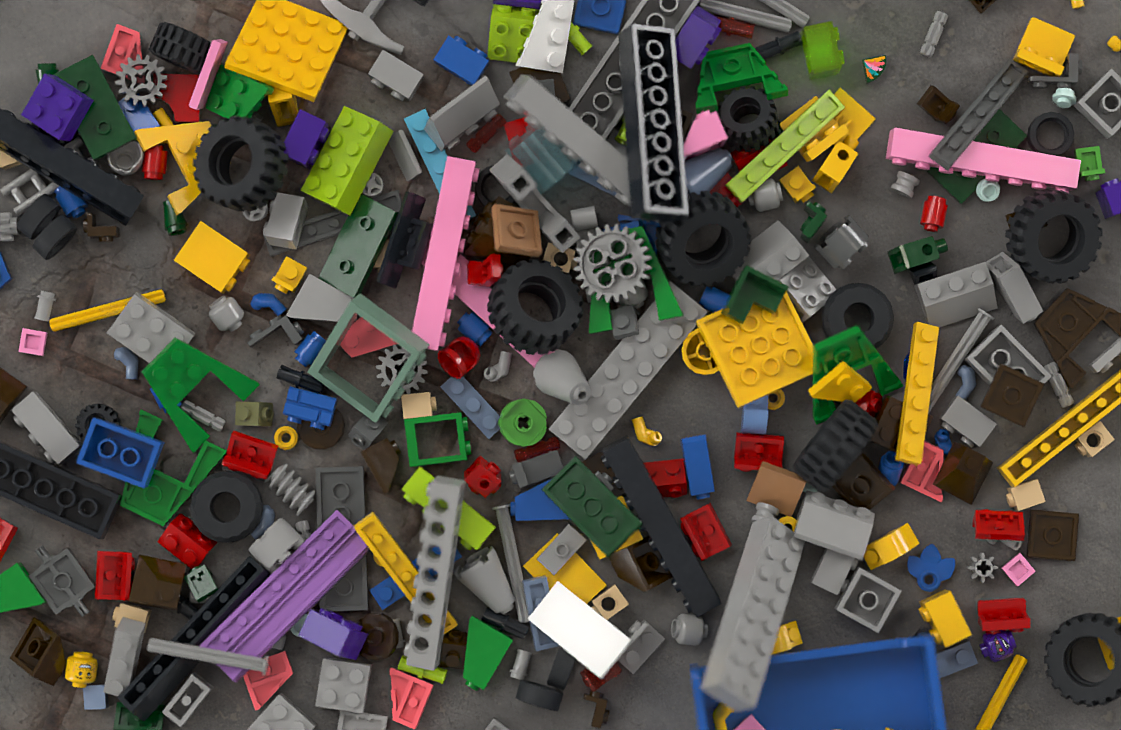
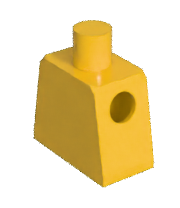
(836, 164)

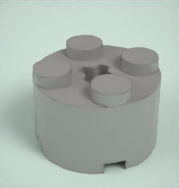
(276, 545)

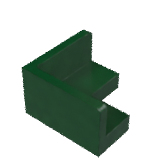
(750, 289)

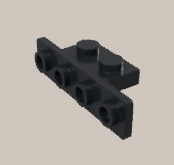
(406, 241)

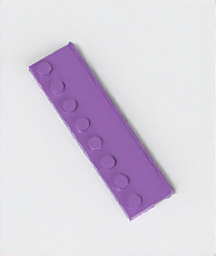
(289, 592)

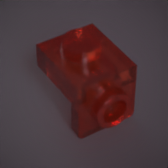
(594, 681)

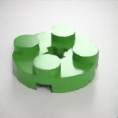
(536, 422)

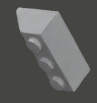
(463, 115)
(774, 252)
(957, 295)
(834, 524)

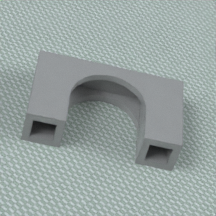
(524, 192)

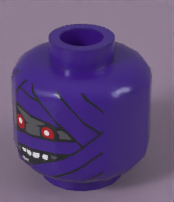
(998, 645)

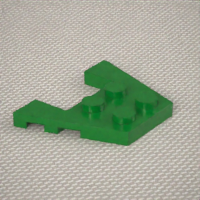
(735, 68)

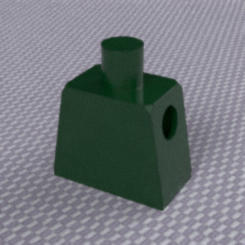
(916, 253)

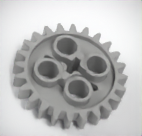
(620, 283)

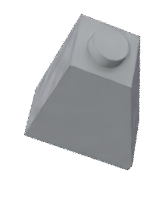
(1014, 287)
(319, 302)

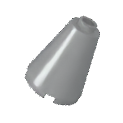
(561, 377)
(487, 580)

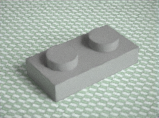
(1103, 361)

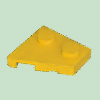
(841, 385)

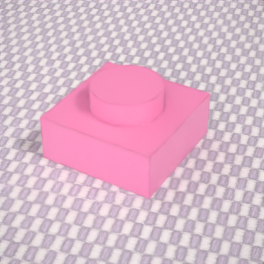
(33, 342)
(1018, 569)

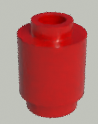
(154, 163)
(934, 213)

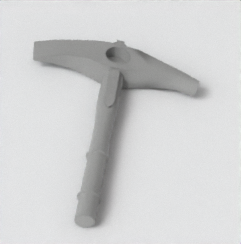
(362, 25)

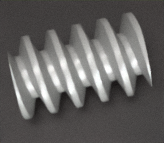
(291, 489)

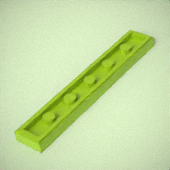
(784, 146)

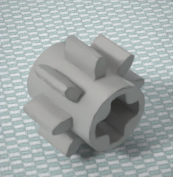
(8, 226)
(976, 562)

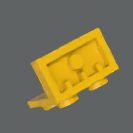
(1044, 48)
(823, 139)

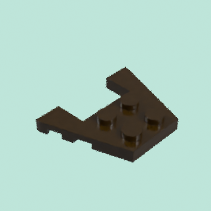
(1067, 324)

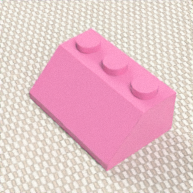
(704, 135)

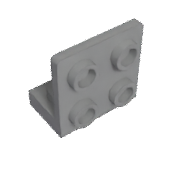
(807, 288)
(644, 643)

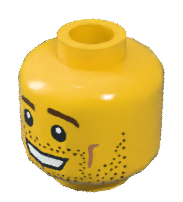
(81, 669)

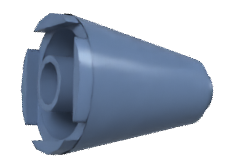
(706, 170)

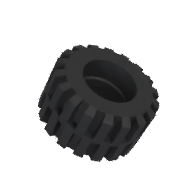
(180, 47)
(743, 103)

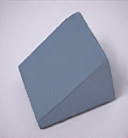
(95, 697)

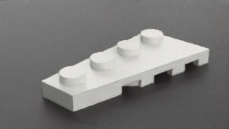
(549, 37)

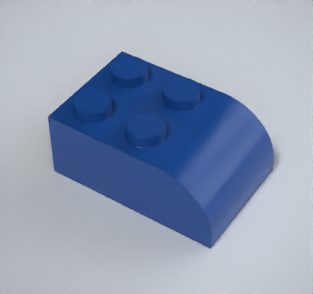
(120, 452)

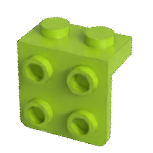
(509, 32)

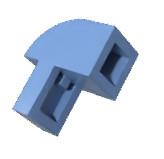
(755, 416)

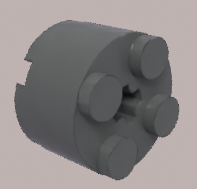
(842, 242)

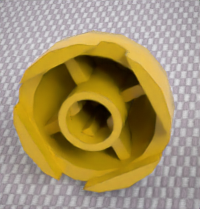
(697, 355)

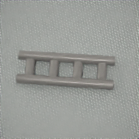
(13, 186)

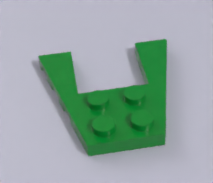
(665, 298)
(855, 351)
(177, 372)
(165, 493)

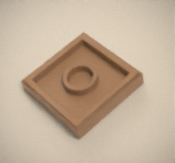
(516, 230)
(777, 488)

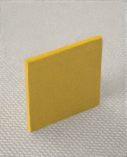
(853, 116)

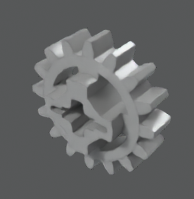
(132, 73)
(387, 361)

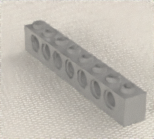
(452, 492)

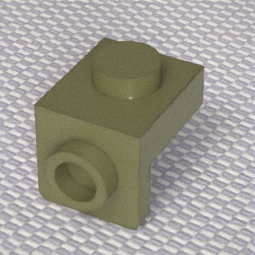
(254, 413)

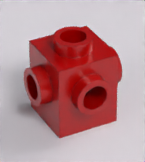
(483, 477)

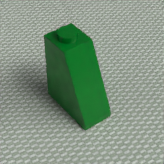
(18, 590)
(483, 652)

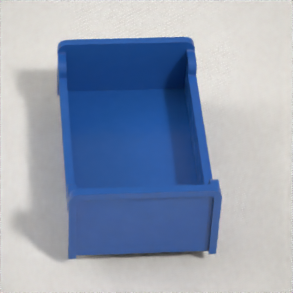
(842, 689)

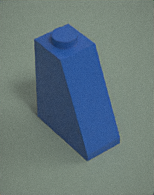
(697, 466)
(536, 506)

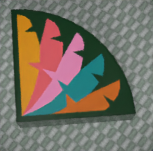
(873, 67)

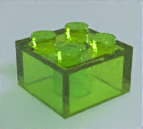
(821, 50)

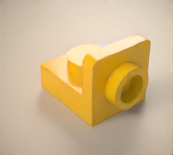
(798, 185)
(289, 275)

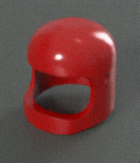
(459, 357)

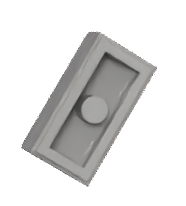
(405, 156)

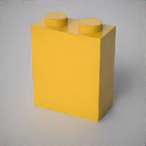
(213, 258)

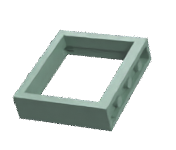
(393, 329)

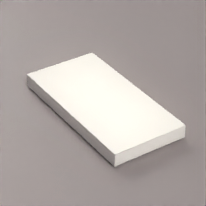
(579, 630)

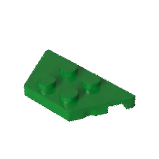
(236, 94)

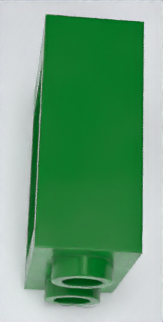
(412, 443)

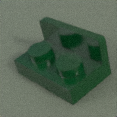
(813, 224)
(128, 721)

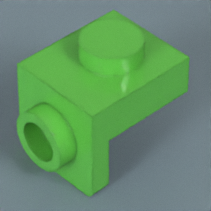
(1090, 163)

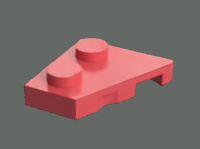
(123, 44)
(364, 338)
(923, 476)
(264, 686)
(408, 697)

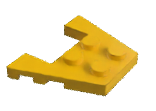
(182, 142)

